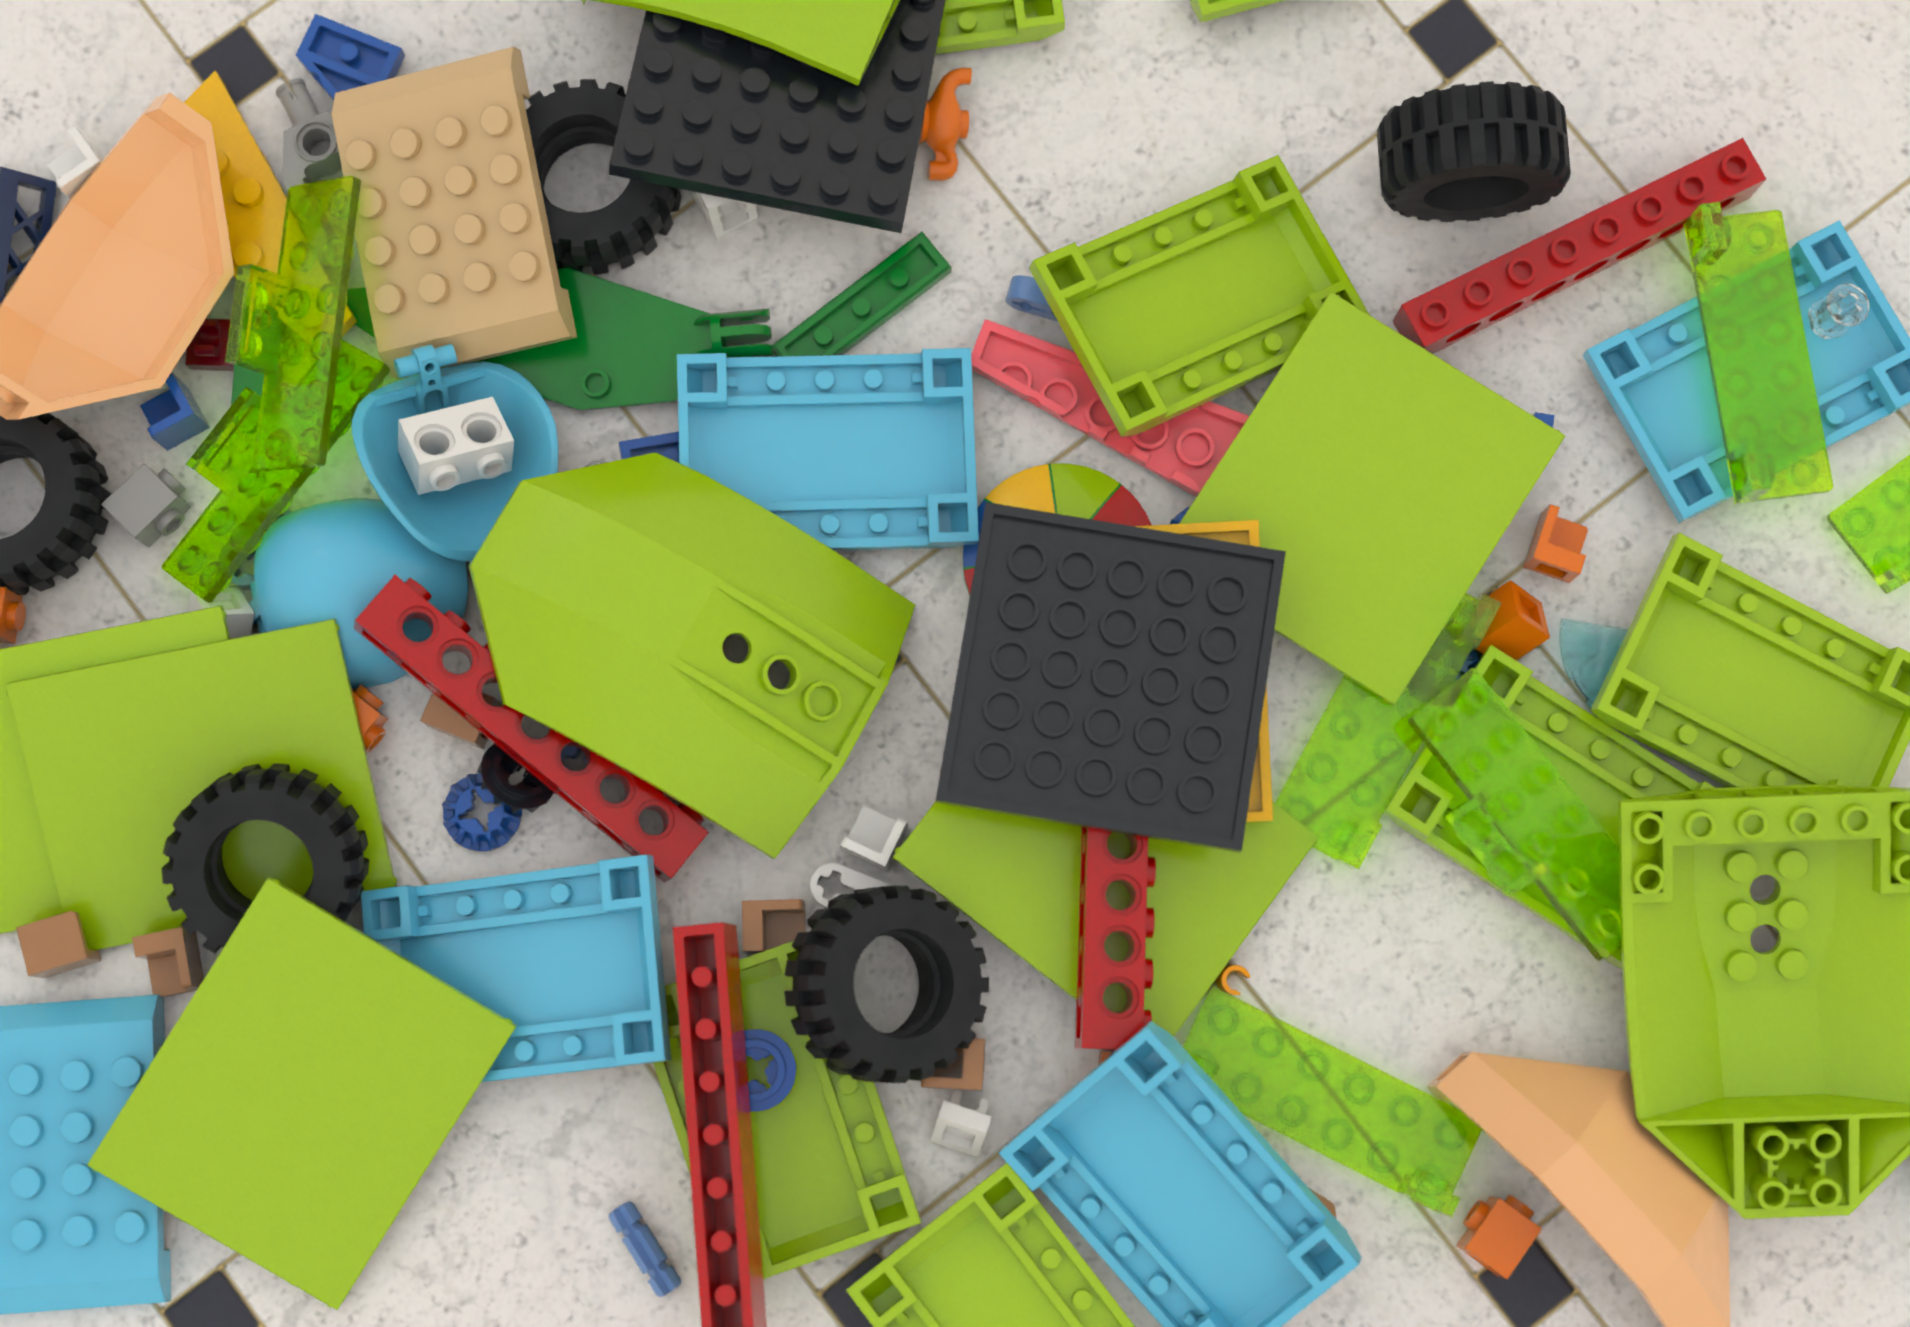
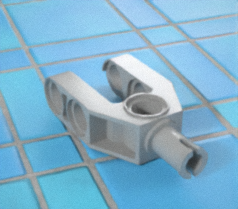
(307, 130)

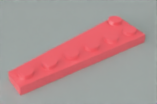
(1054, 380)

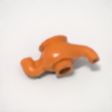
(945, 124)

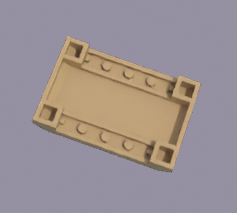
(452, 211)

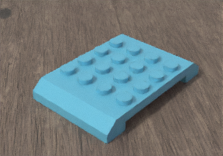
(1666, 394)
(840, 443)
(552, 950)
(1182, 1192)
(63, 1228)

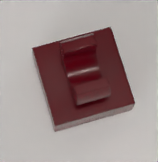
(209, 347)

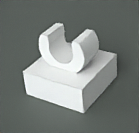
(960, 1126)

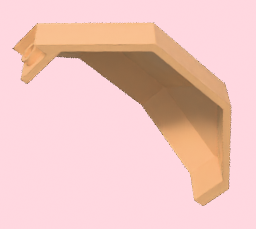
(120, 271)
(1609, 1172)

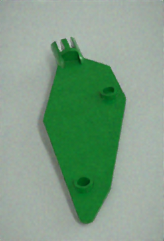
(622, 344)

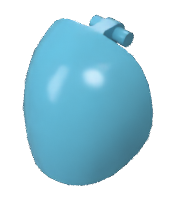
(458, 518)
(334, 563)

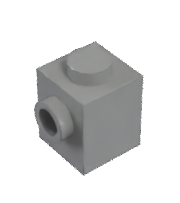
(148, 504)

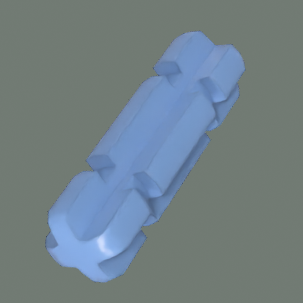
(644, 1249)

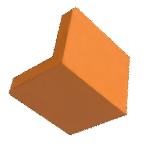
(1556, 547)
(1517, 624)

